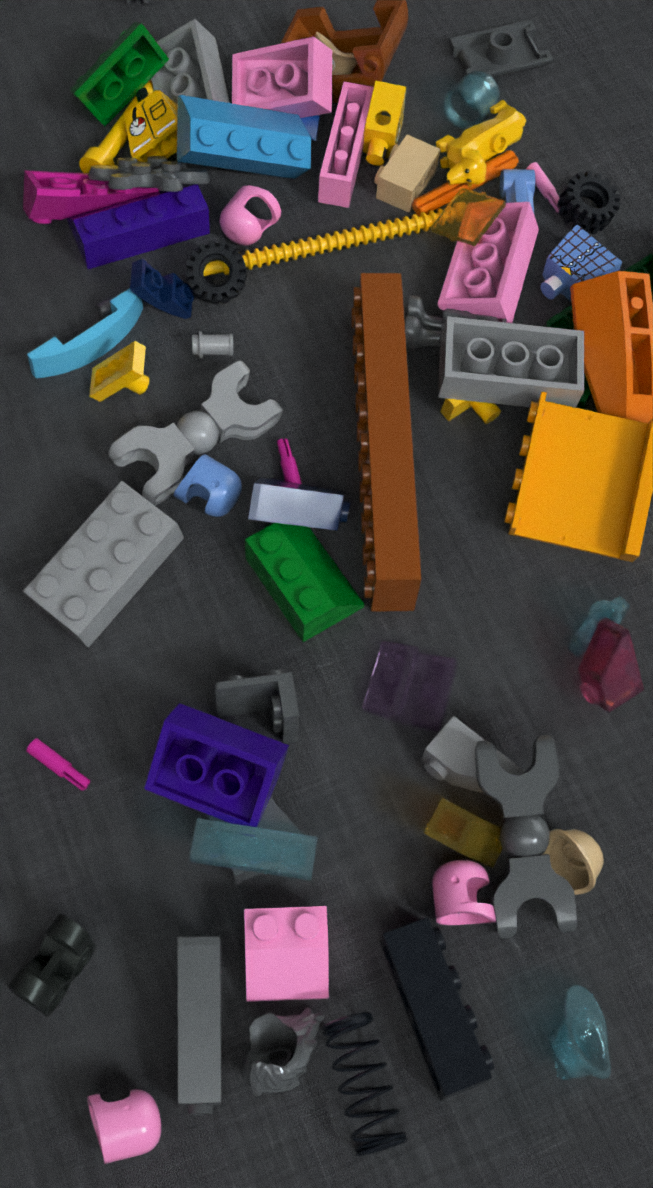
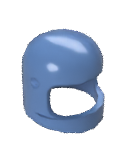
(212, 483)

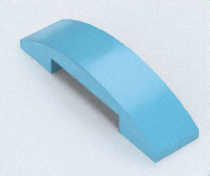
(55, 358)

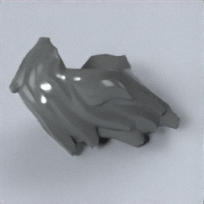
(279, 1051)

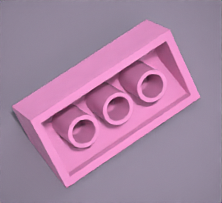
(492, 273)

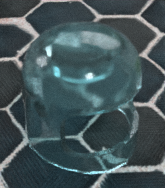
(479, 92)

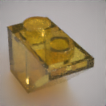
(464, 832)

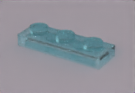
(253, 849)

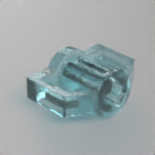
(613, 610)

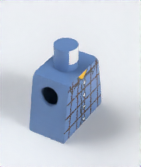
(574, 261)

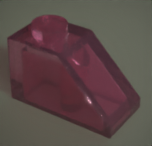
(610, 667)

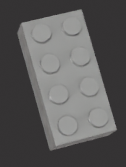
(510, 363)
(104, 563)

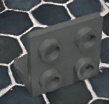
(269, 691)

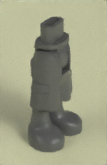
(426, 330)

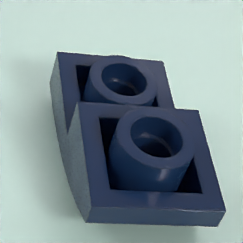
(163, 292)

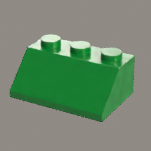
(119, 73)
(301, 578)

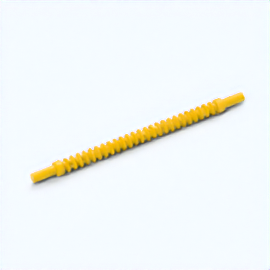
(329, 242)

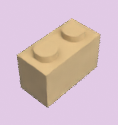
(407, 172)

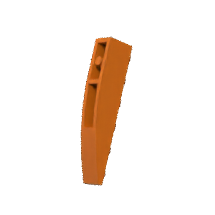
(617, 342)

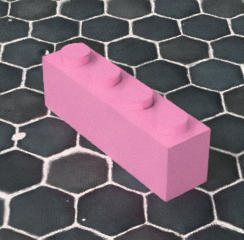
(345, 145)

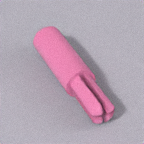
(545, 186)

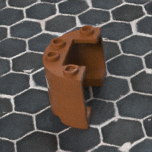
(370, 46)

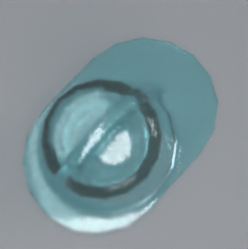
(581, 1038)

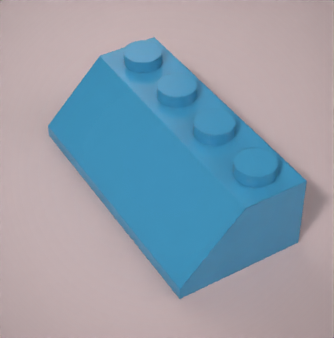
(241, 138)

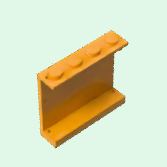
(583, 481)

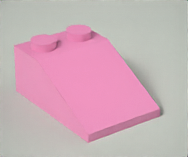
(285, 78)

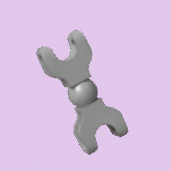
(196, 433)

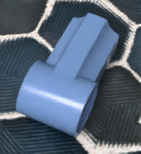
(517, 185)

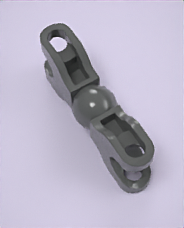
(525, 836)

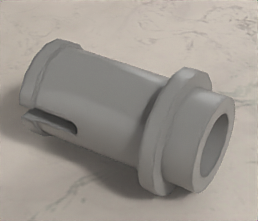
(212, 344)

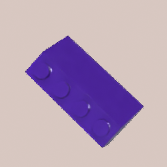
(140, 225)

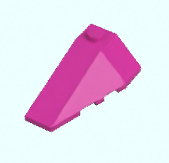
(70, 194)

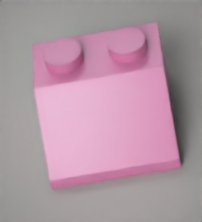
(286, 953)

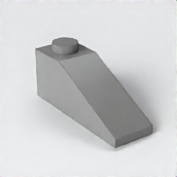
(453, 756)

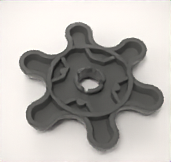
(151, 174)

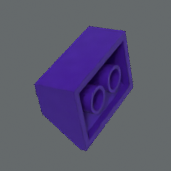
(215, 766)

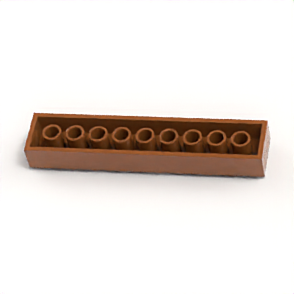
(385, 445)

